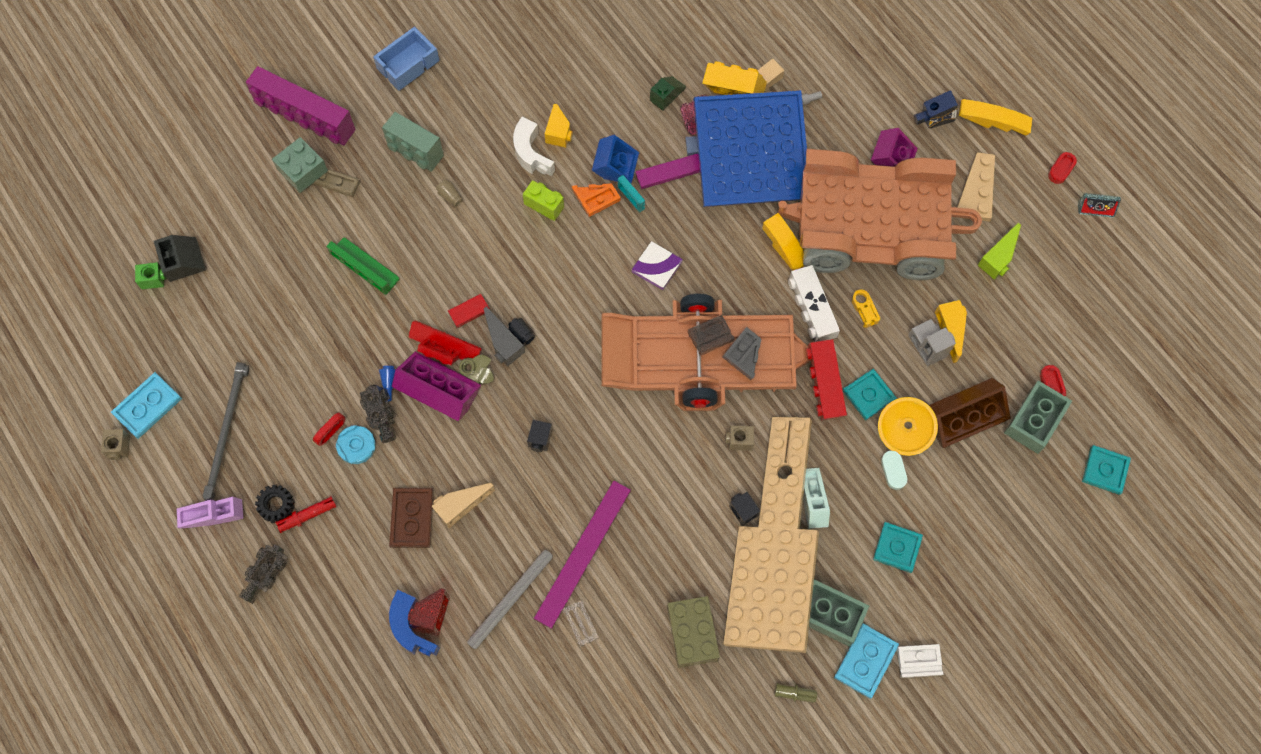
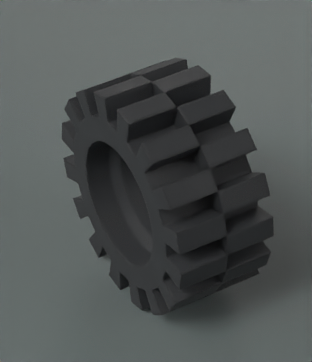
(267, 495)

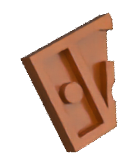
(596, 197)

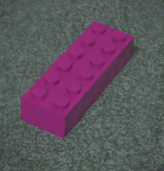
(300, 106)

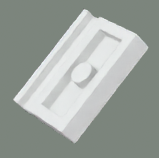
(920, 661)

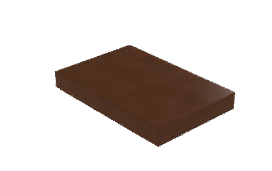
(411, 518)

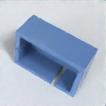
(406, 58)

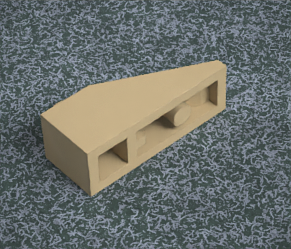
(459, 503)

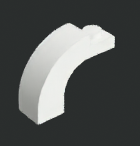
(523, 137)

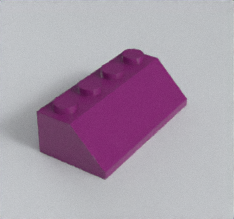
(435, 385)

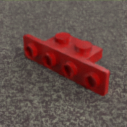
(441, 345)

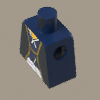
(938, 110)

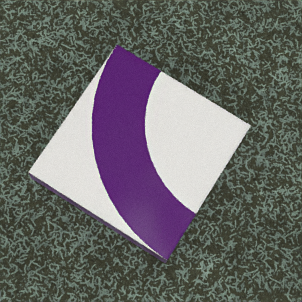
(657, 265)

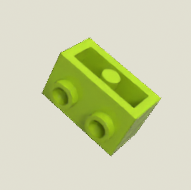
(543, 200)

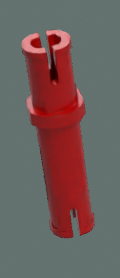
(306, 514)

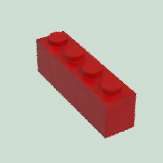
(826, 380)

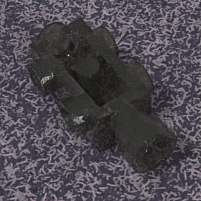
(379, 405)
(263, 568)

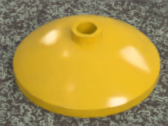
(904, 440)

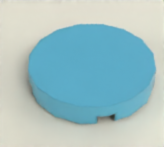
(355, 444)

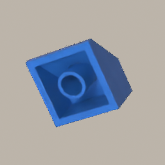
(615, 159)

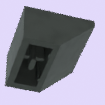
(179, 256)

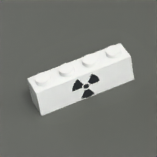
(813, 304)

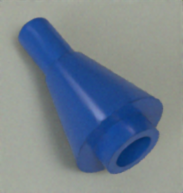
(387, 376)

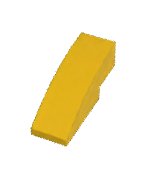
(784, 241)

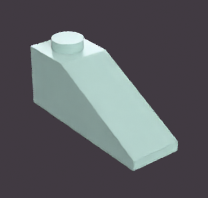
(815, 500)

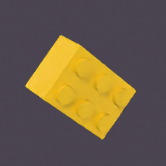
(733, 79)

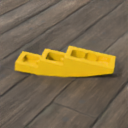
(997, 116)

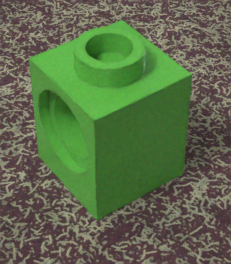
(143, 272)

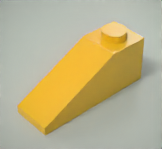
(953, 318)

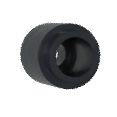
(521, 331)

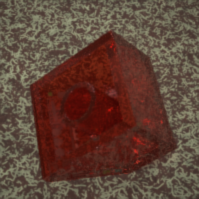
(430, 613)

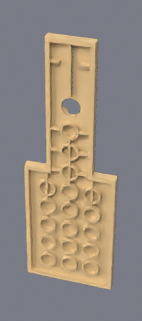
(776, 559)

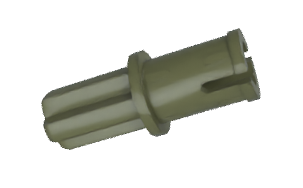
(795, 693)

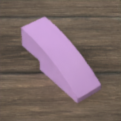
(210, 513)

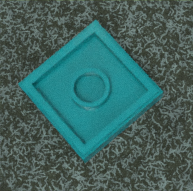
(869, 394)
(1106, 469)
(898, 547)

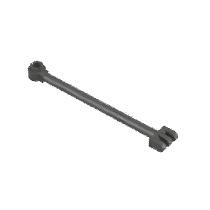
(241, 370)

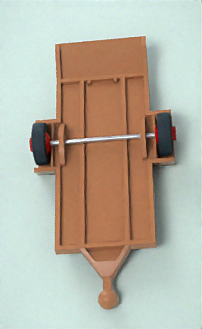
(659, 354)

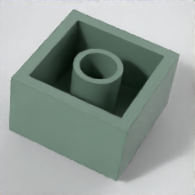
(300, 164)

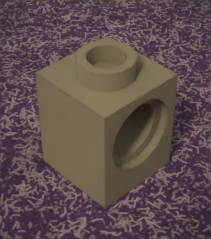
(745, 431)
(111, 437)

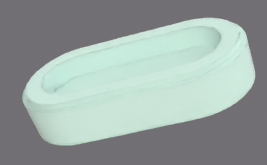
(894, 470)

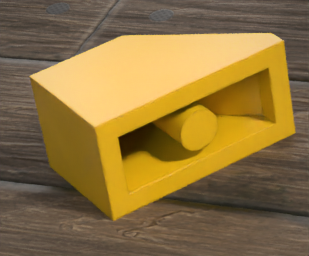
(558, 128)

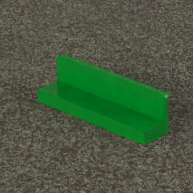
(363, 265)

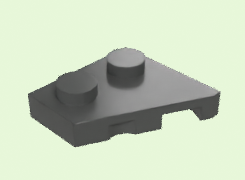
(744, 353)

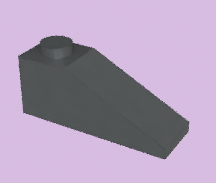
(505, 344)

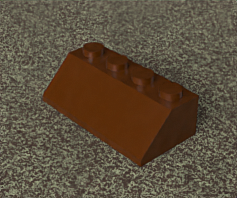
(971, 411)

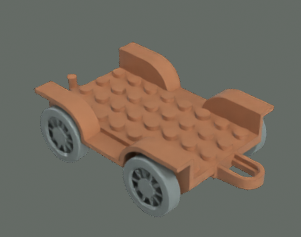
(877, 214)

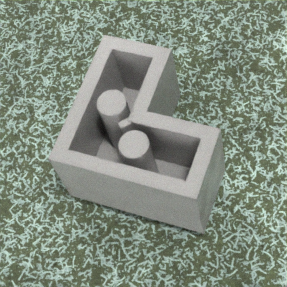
(932, 342)

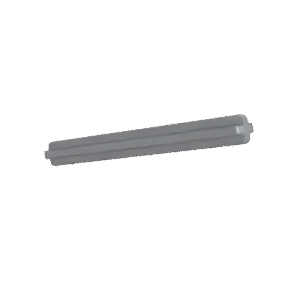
(508, 601)

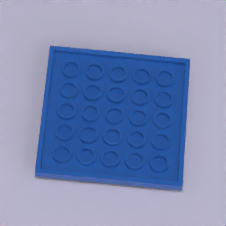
(750, 147)

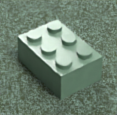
(413, 141)
(1038, 417)
(836, 613)

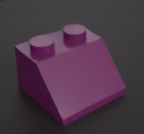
(893, 148)

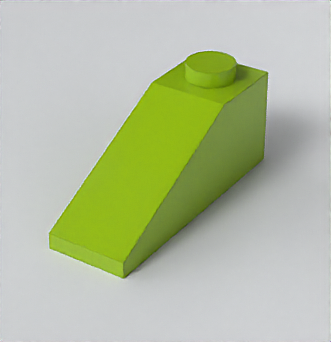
(999, 257)

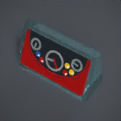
(1098, 205)

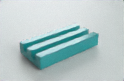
(631, 193)

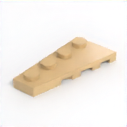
(979, 186)

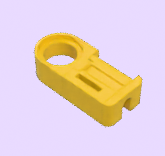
(866, 310)

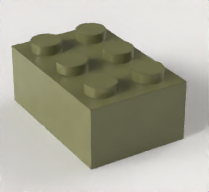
(693, 632)

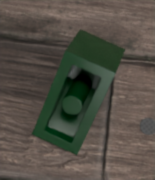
(666, 91)

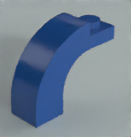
(402, 629)

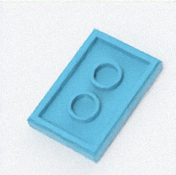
(146, 405)
(866, 661)

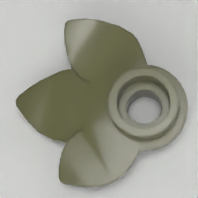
(479, 371)

